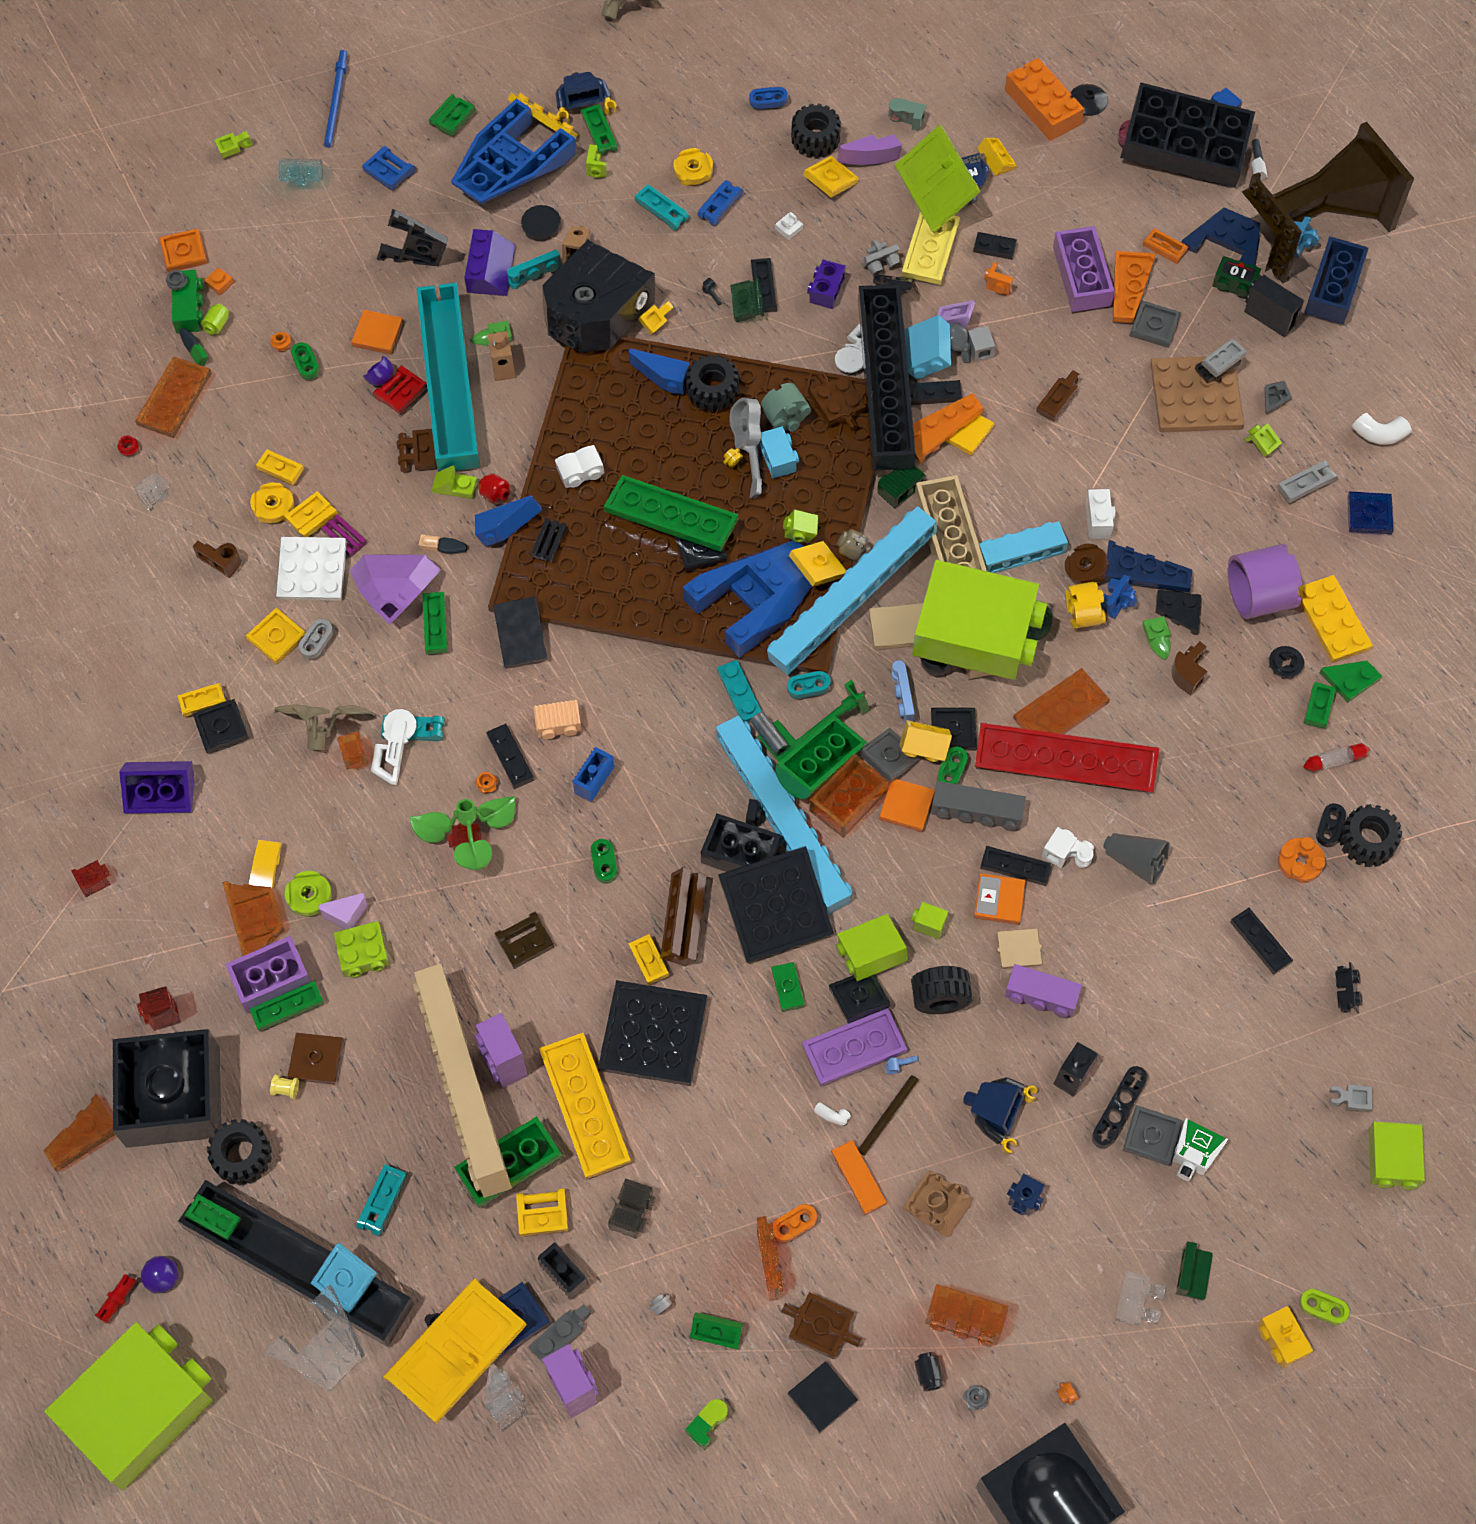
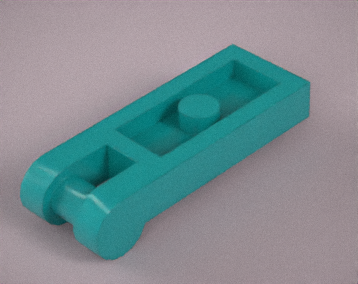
(661, 206)
(533, 268)
(421, 732)
(381, 1199)

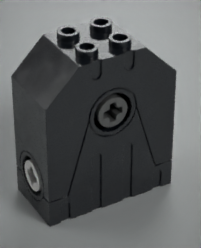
(596, 298)

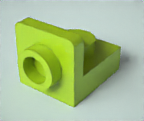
(594, 166)
(1263, 438)

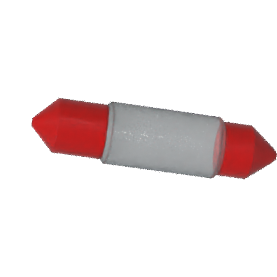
(1336, 757)

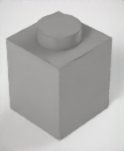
(981, 344)

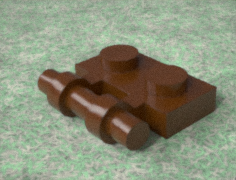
(423, 450)

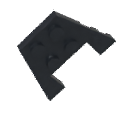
(421, 243)

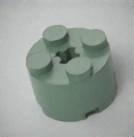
(785, 407)

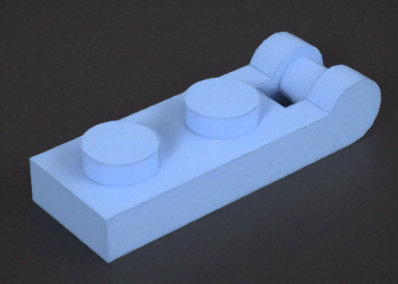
(902, 691)

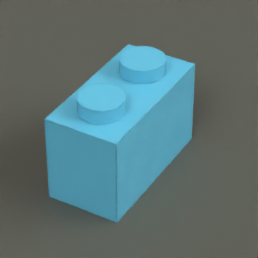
(778, 452)

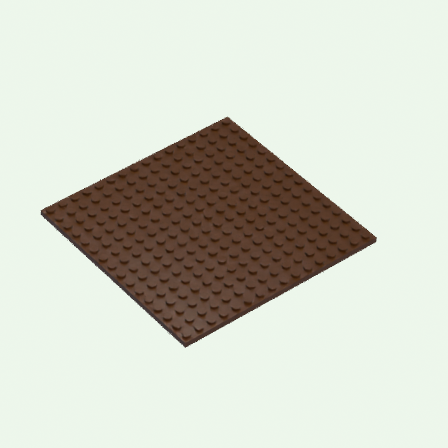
(630, 576)

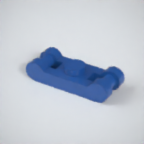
(720, 202)

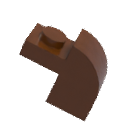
(1186, 671)

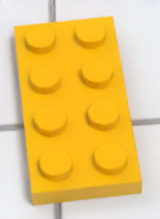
(1333, 619)

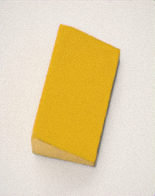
(996, 156)

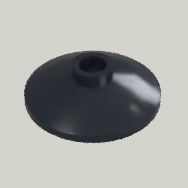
(1091, 97)

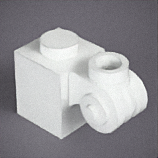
(1065, 845)

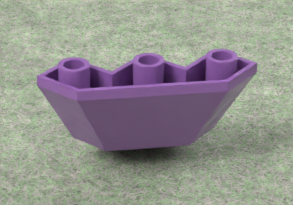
(392, 580)

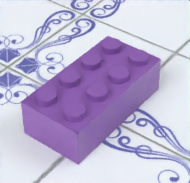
(1083, 269)

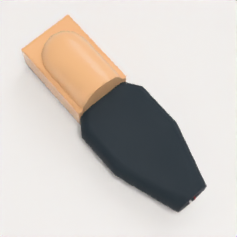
(443, 544)

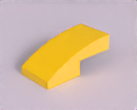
(265, 862)

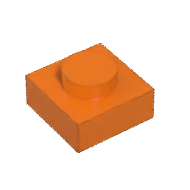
(219, 281)

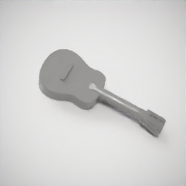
(746, 429)

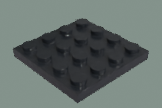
(775, 904)
(653, 1033)

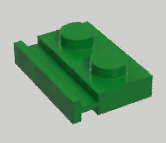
(452, 115)

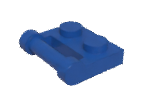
(384, 171)

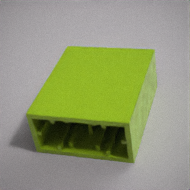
(978, 620)
(131, 1403)

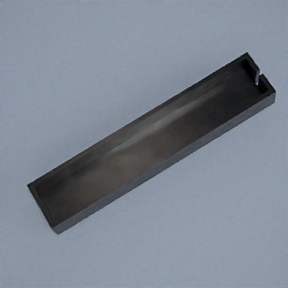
(295, 1261)

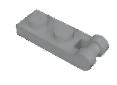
(1307, 481)

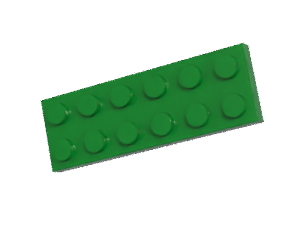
(671, 513)

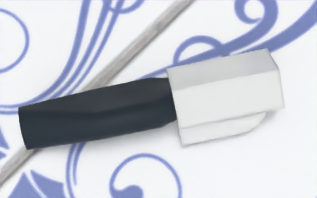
(1258, 164)

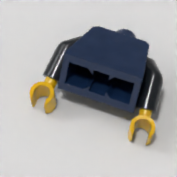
(997, 1108)

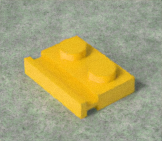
(311, 514)

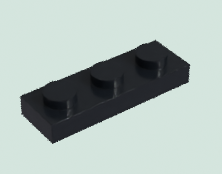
(935, 392)
(510, 756)

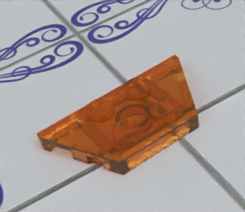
(254, 915)

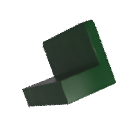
(1194, 1272)

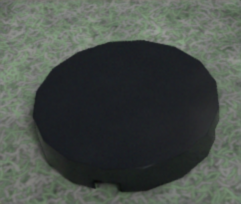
(541, 222)

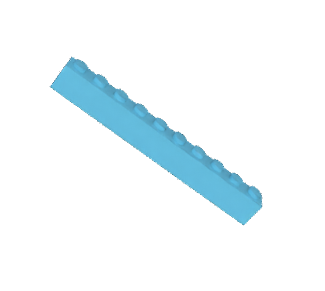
(852, 590)
(780, 808)

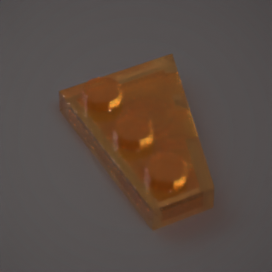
(86, 1132)

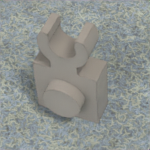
(1356, 1097)

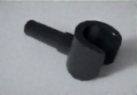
(708, 286)

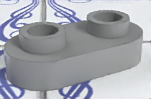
(314, 640)

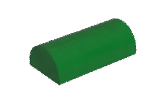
(818, 758)
(523, 1153)

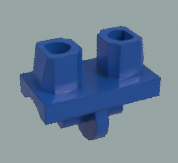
(1121, 596)

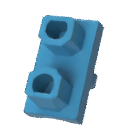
(1308, 237)

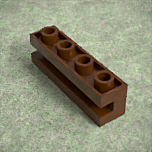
(683, 917)

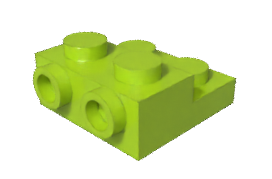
(361, 949)

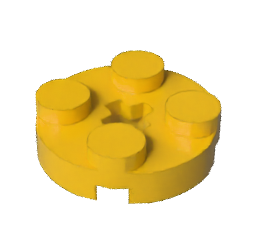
(693, 176)
(269, 492)

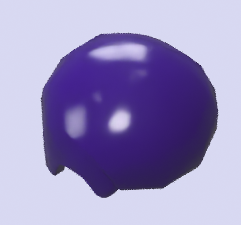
(379, 372)
(159, 1274)

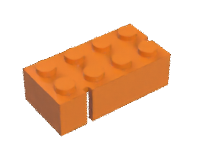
(1044, 99)

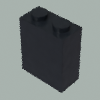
(1273, 305)

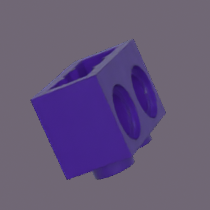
(828, 279)

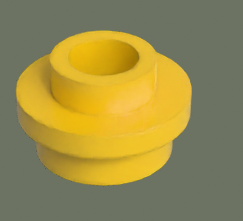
(732, 457)

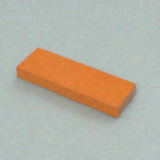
(858, 1177)

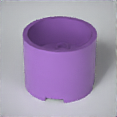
(1264, 581)

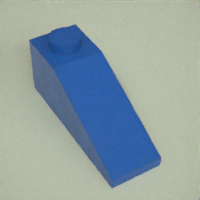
(662, 370)
(504, 520)

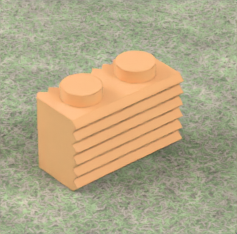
(557, 719)

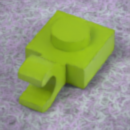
(230, 145)

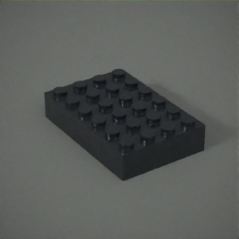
(1188, 134)

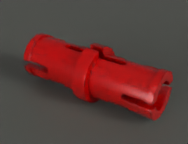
(115, 1298)

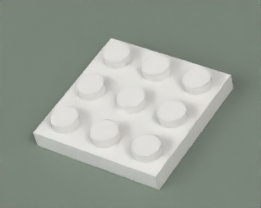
(311, 568)

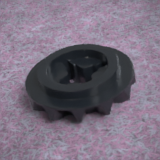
(1286, 653)

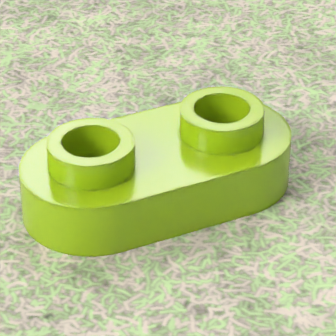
(1323, 1305)

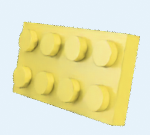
(930, 251)

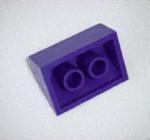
(488, 263)
(157, 787)

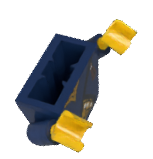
(580, 91)

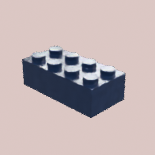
(1336, 280)

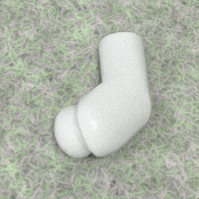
(828, 1114)

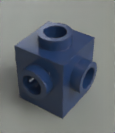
(1025, 1195)

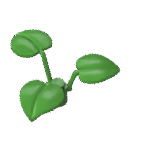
(471, 855)

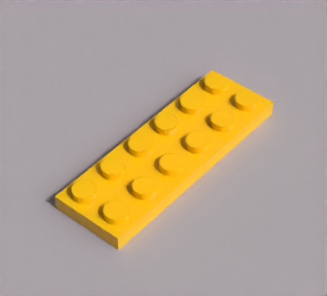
(584, 1106)

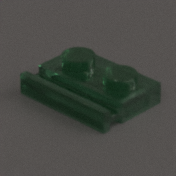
(747, 300)

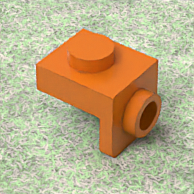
(998, 282)

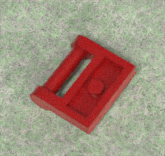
(404, 393)

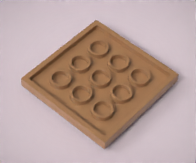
(1191, 404)

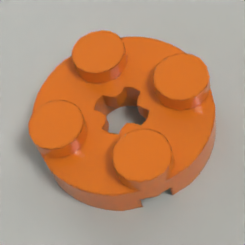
(1301, 847)

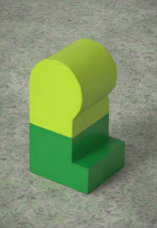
(711, 1415)

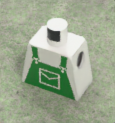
(1196, 1149)

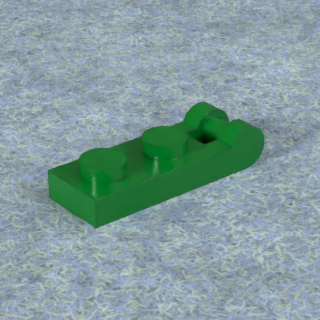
(599, 129)

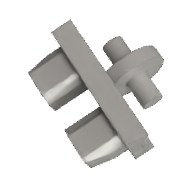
(873, 261)

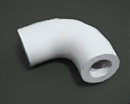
(1382, 433)

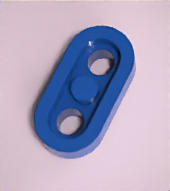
(768, 97)

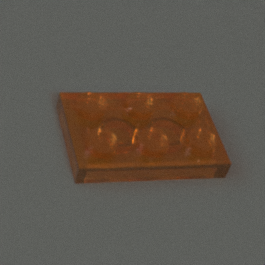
(769, 1258)

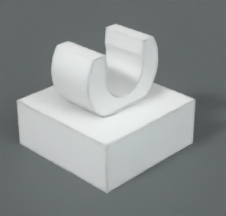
(789, 226)

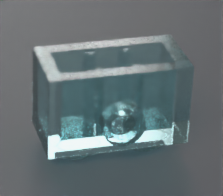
(300, 170)

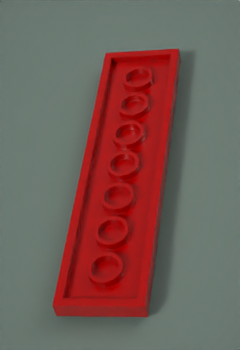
(1066, 757)

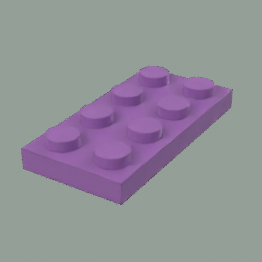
(854, 1047)

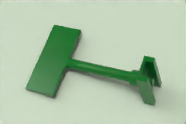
(853, 701)

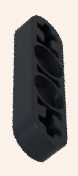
(1119, 1107)

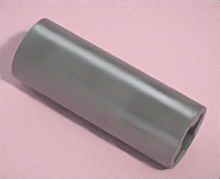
(769, 733)

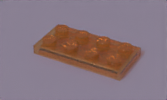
(173, 397)
(1063, 705)

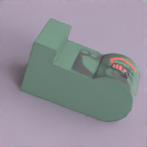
(907, 112)

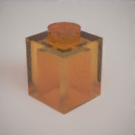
(352, 750)

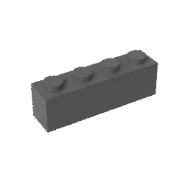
(978, 805)

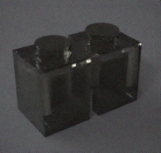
(630, 1211)

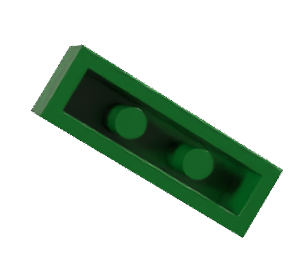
(187, 304)

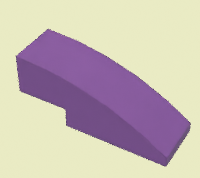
(870, 150)

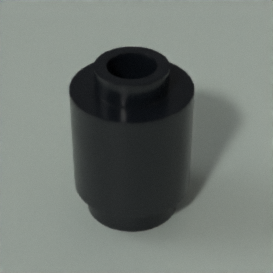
(929, 1371)

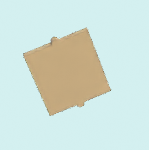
(1019, 948)

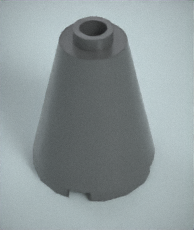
(1138, 854)

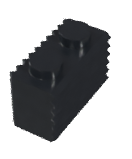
(562, 1271)

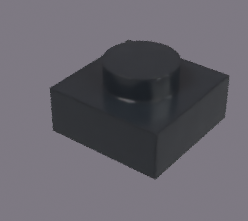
(753, 812)

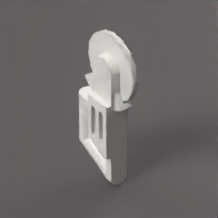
(850, 357)
(398, 727)

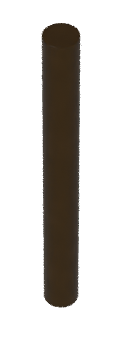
(887, 1115)

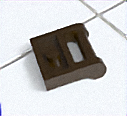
(528, 946)

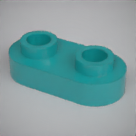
(807, 683)

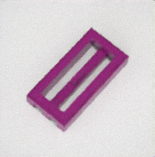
(334, 525)

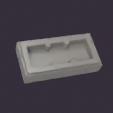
(1224, 357)

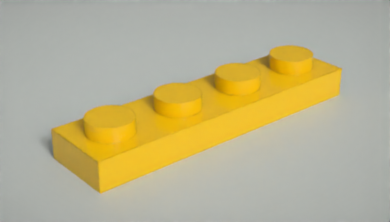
(549, 119)

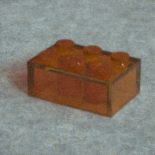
(848, 796)
(966, 1315)

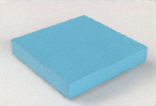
(346, 1275)

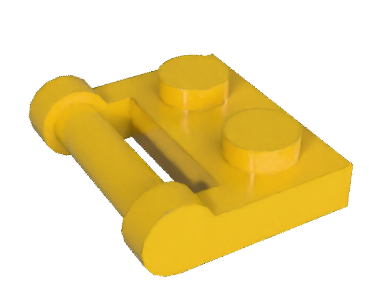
(542, 1220)

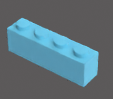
(1023, 547)

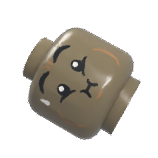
(852, 544)

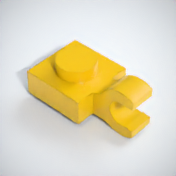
(654, 317)

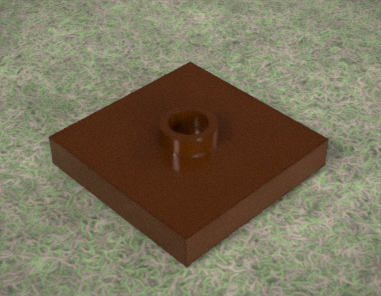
(315, 1058)

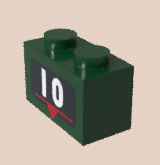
(1235, 276)

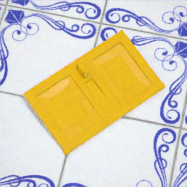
(455, 1350)

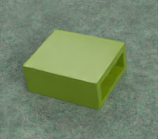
(871, 947)
(1396, 1155)

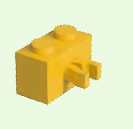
(925, 741)
(1284, 1337)

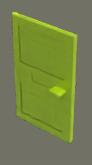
(937, 178)

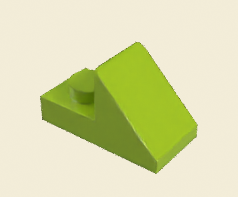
(453, 484)

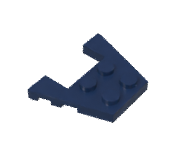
(1229, 231)

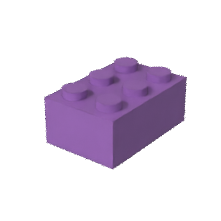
(267, 973)
(500, 1051)
(571, 1380)

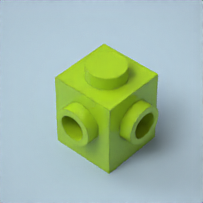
(800, 526)

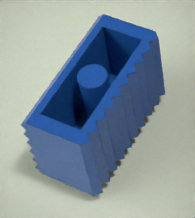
(593, 774)

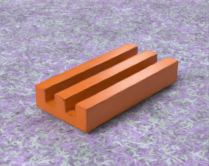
(1164, 248)

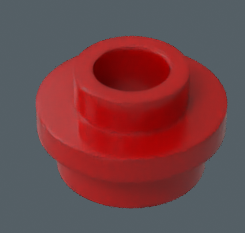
(128, 441)

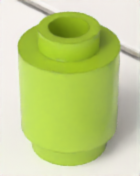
(215, 319)

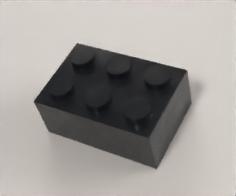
(737, 844)

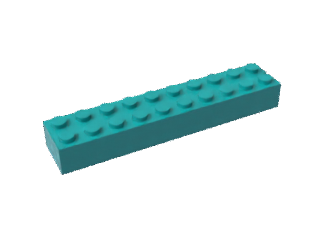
(447, 378)

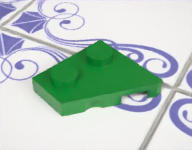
(1351, 678)

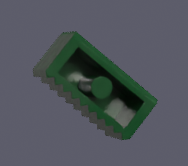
(899, 485)

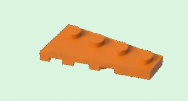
(1130, 279)
(943, 424)

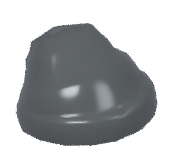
(959, 341)

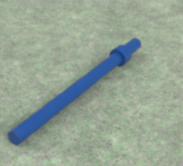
(340, 69)

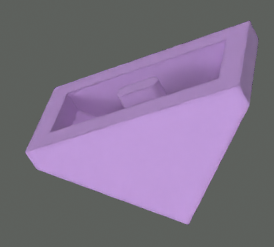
(344, 911)

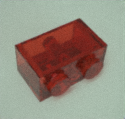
(158, 1008)

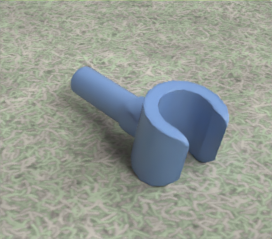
(893, 1064)

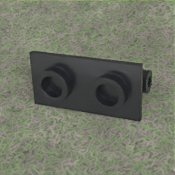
(1348, 979)

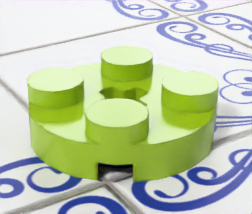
(307, 880)

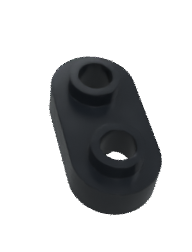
(1331, 826)

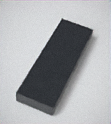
(763, 270)
(1016, 865)
(1261, 941)

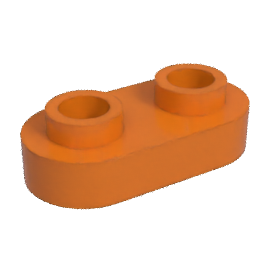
(792, 1221)

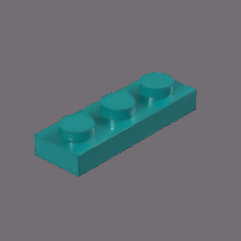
(738, 690)

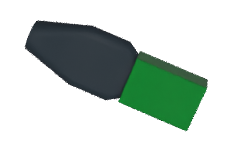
(196, 350)

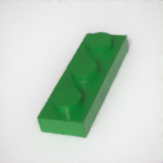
(435, 623)
(286, 1006)

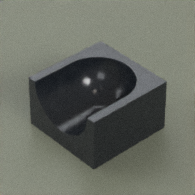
(166, 1088)
(1049, 1485)

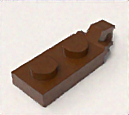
(1058, 396)

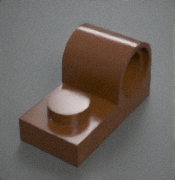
(217, 558)

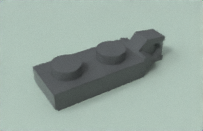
(560, 1333)

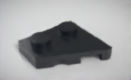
(905, 282)
(1179, 608)

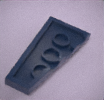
(1146, 570)

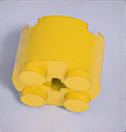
(1084, 604)

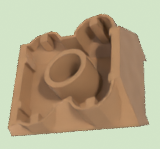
(938, 1203)

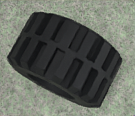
(815, 118)
(712, 369)
(1375, 820)
(941, 989)
(226, 1139)

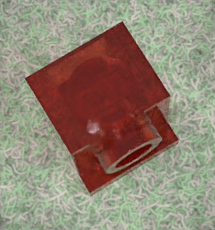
(92, 878)

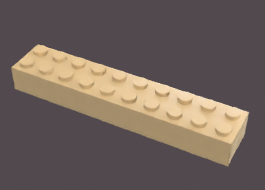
(955, 533)
(461, 1082)

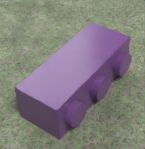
(1043, 991)

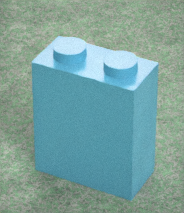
(928, 347)

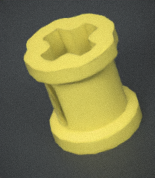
(284, 1086)

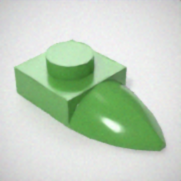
(481, 337)
(1158, 636)

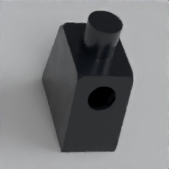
(1077, 1066)

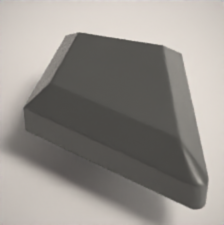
(1276, 395)

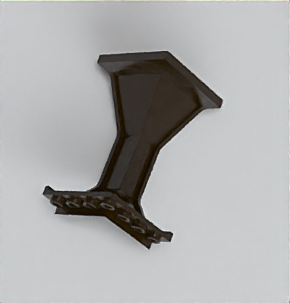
(1357, 182)

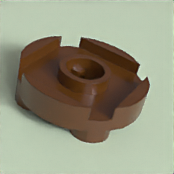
(1093, 573)

